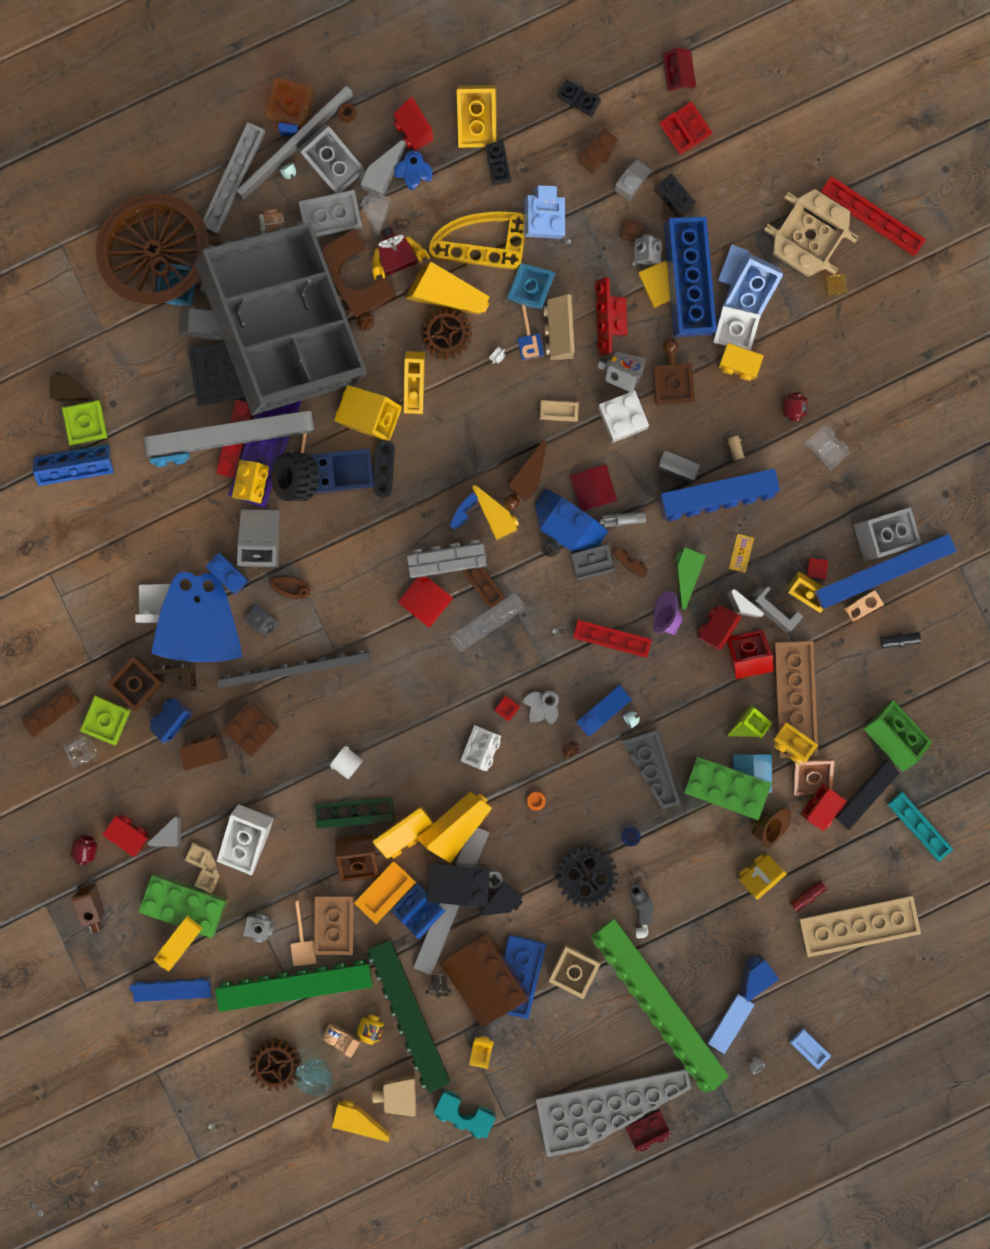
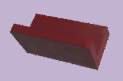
(679, 69)

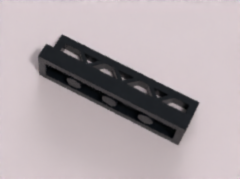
(867, 794)

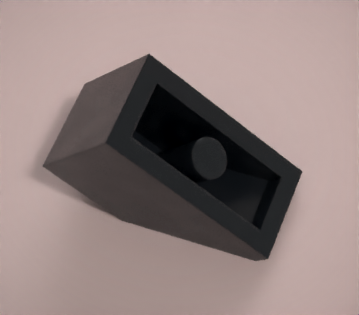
(503, 901)

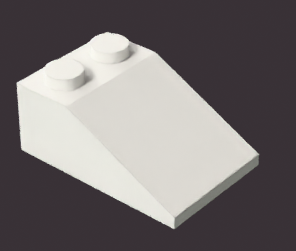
(244, 839)

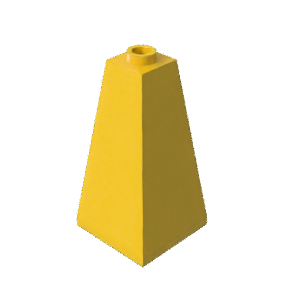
(445, 290)

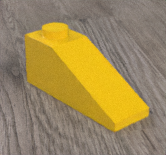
(414, 382)
(497, 516)
(178, 944)
(355, 1120)

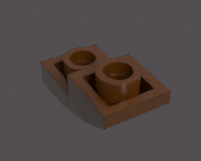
(635, 567)

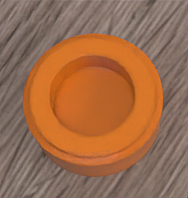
(536, 800)

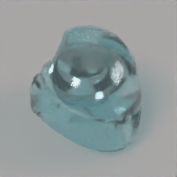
(314, 1077)

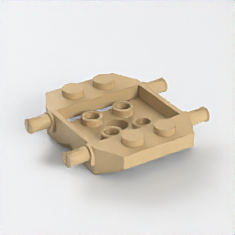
(799, 251)

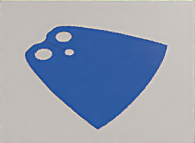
(193, 629)

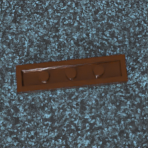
(482, 582)

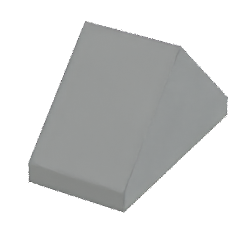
(169, 835)

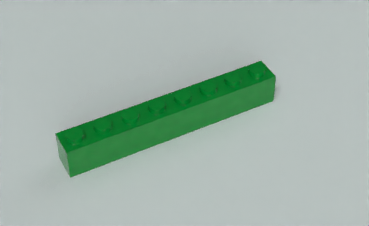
(294, 986)

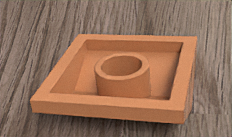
(811, 775)

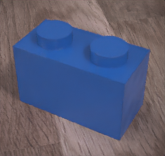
(227, 573)

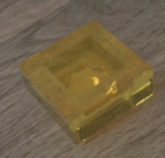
(836, 285)

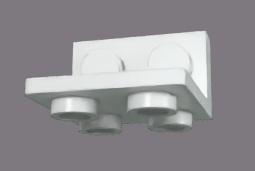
(150, 602)

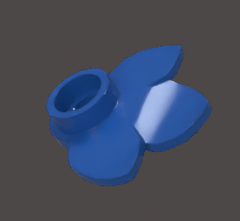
(413, 172)

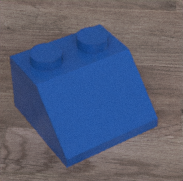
(170, 719)
(756, 977)

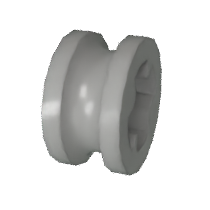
(499, 876)

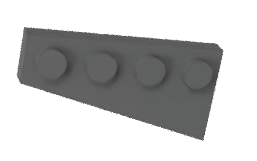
(651, 760)

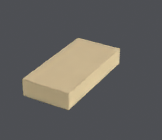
(559, 410)

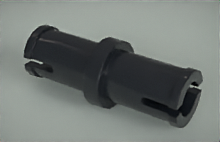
(900, 640)

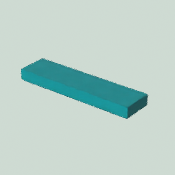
(919, 826)

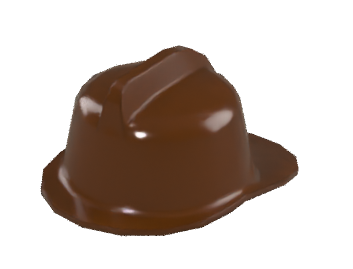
(771, 828)

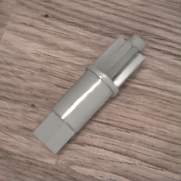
(623, 519)

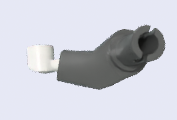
(642, 902)

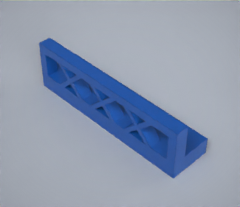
(72, 468)
(171, 989)

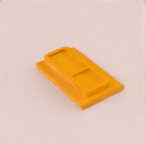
(384, 892)

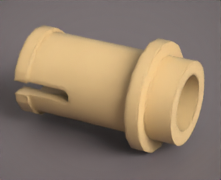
(736, 448)

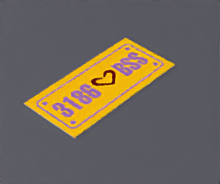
(741, 553)

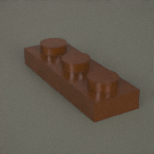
(50, 712)

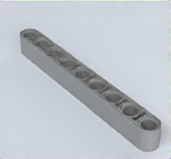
(228, 434)

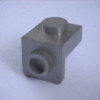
(261, 621)

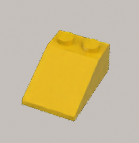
(476, 115)

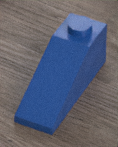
(603, 711)

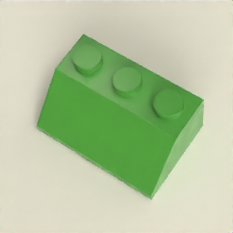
(898, 736)

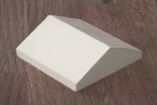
(736, 327)
(742, 605)

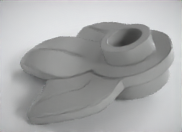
(540, 709)

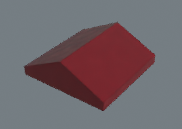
(593, 488)

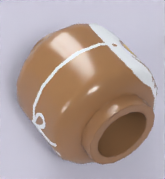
(270, 220)

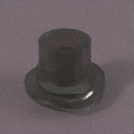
(438, 986)

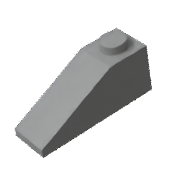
(381, 171)

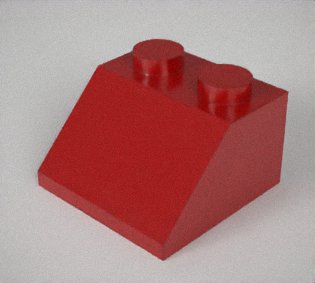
(413, 125)
(718, 627)
(749, 654)

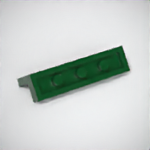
(354, 820)

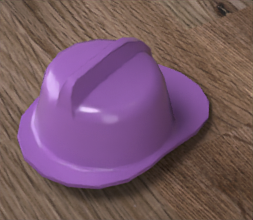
(666, 615)

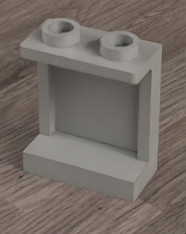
(773, 613)

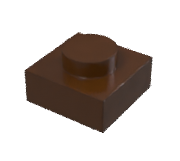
(632, 230)

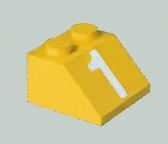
(761, 875)

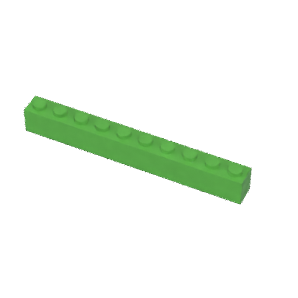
(659, 1006)

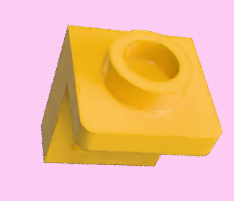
(481, 1052)

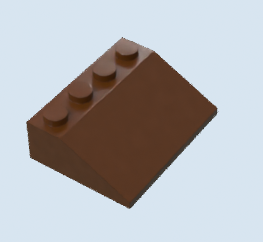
(485, 979)

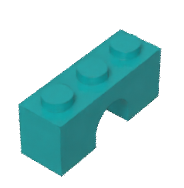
(478, 1123)

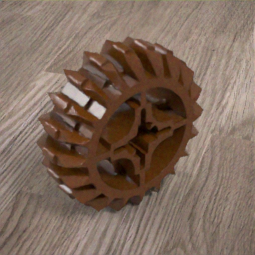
(438, 335)
(283, 1081)

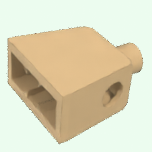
(398, 1096)

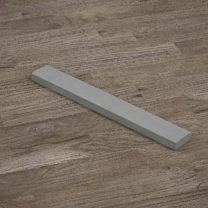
(294, 143)
(439, 930)

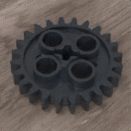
(601, 866)

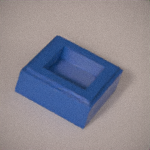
(288, 129)

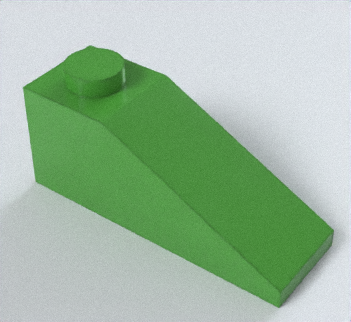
(688, 569)

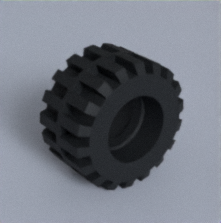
(295, 476)

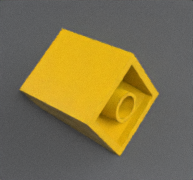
(368, 413)

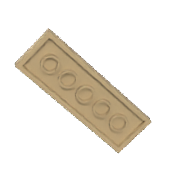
(859, 926)

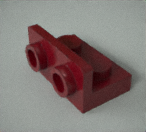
(648, 1131)

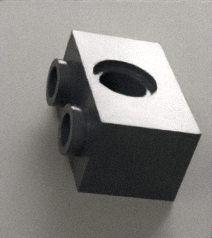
(675, 196)

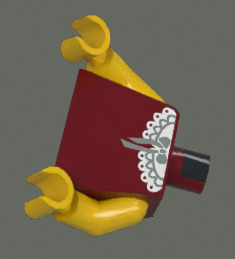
(396, 254)

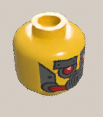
(370, 1029)

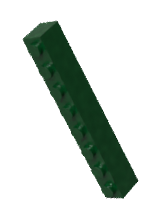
(409, 1015)

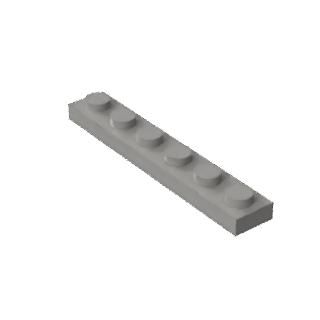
(233, 177)

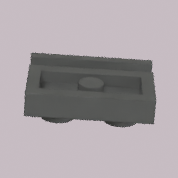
(592, 561)

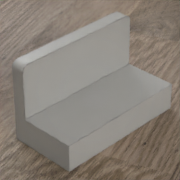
(678, 466)

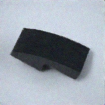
(578, 98)
(498, 163)

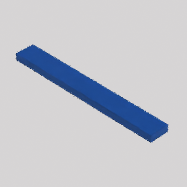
(885, 571)

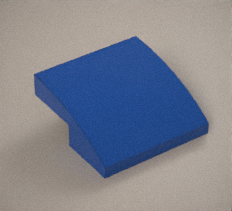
(460, 516)
(416, 912)

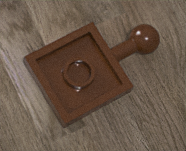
(673, 381)

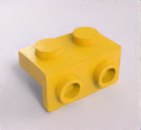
(250, 481)
(794, 743)

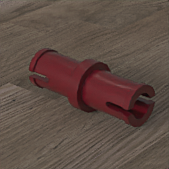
(808, 896)

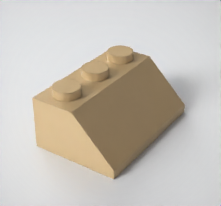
(559, 328)

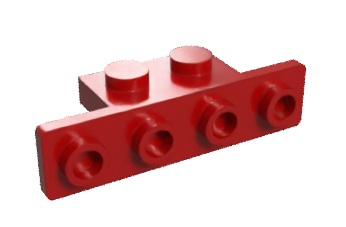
(610, 316)

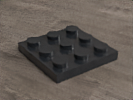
(214, 375)

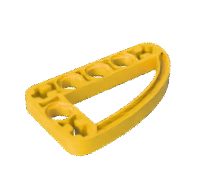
(466, 249)

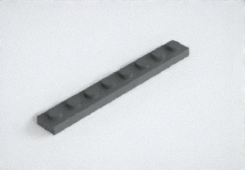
(286, 670)

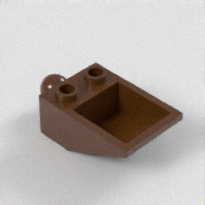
(527, 480)

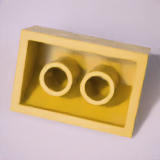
(403, 833)

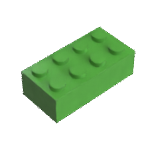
(728, 787)
(174, 901)

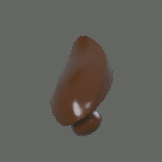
(290, 586)

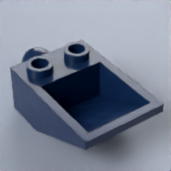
(344, 471)

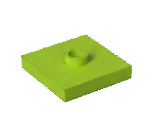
(84, 422)
(105, 720)

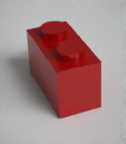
(823, 807)
(126, 835)

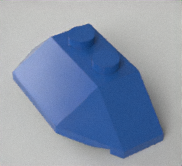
(567, 523)

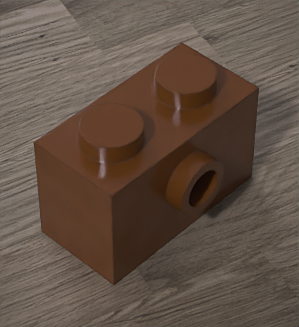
(598, 151)

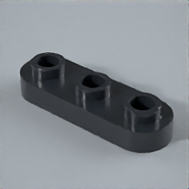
(380, 461)

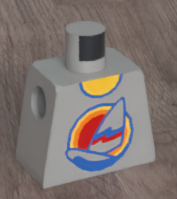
(623, 370)

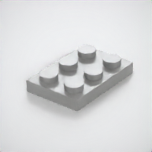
(332, 213)

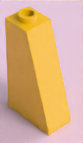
(455, 827)

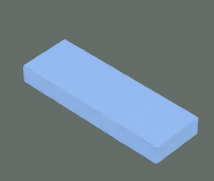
(730, 1023)

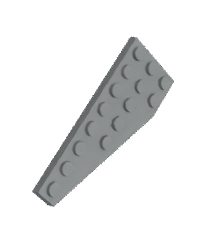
(586, 1115)

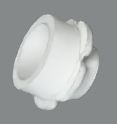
(497, 355)

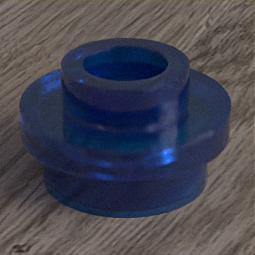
(635, 841)

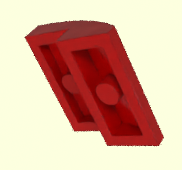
(686, 128)
(425, 600)

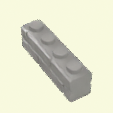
(447, 560)

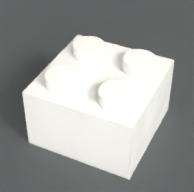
(623, 416)

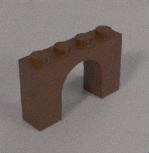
(358, 301)

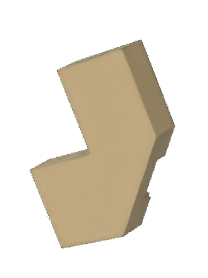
(204, 859)

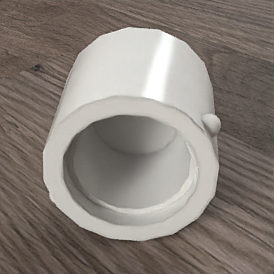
(346, 762)

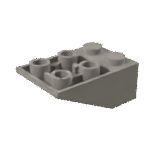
(258, 538)

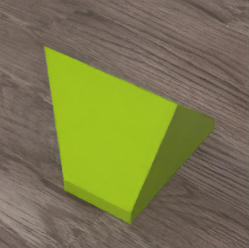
(750, 724)

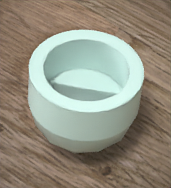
(288, 170)
(630, 719)

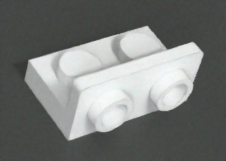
(481, 748)

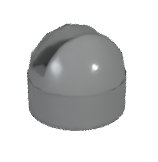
(756, 1066)

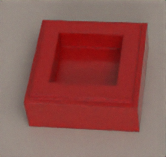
(817, 568)
(507, 708)

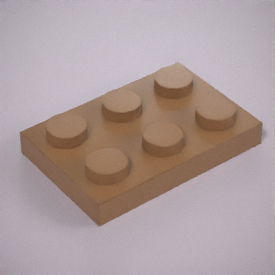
(334, 925)

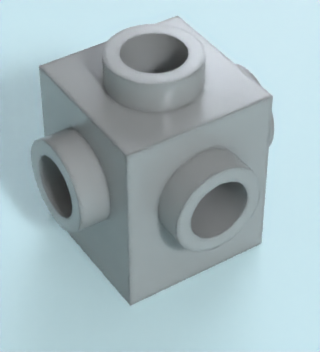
(647, 250)
(252, 930)

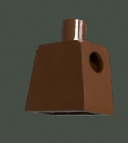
(89, 907)

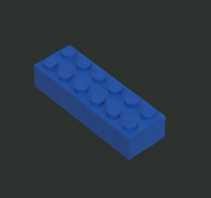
(690, 276)
(718, 494)

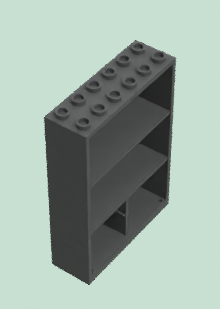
(280, 317)

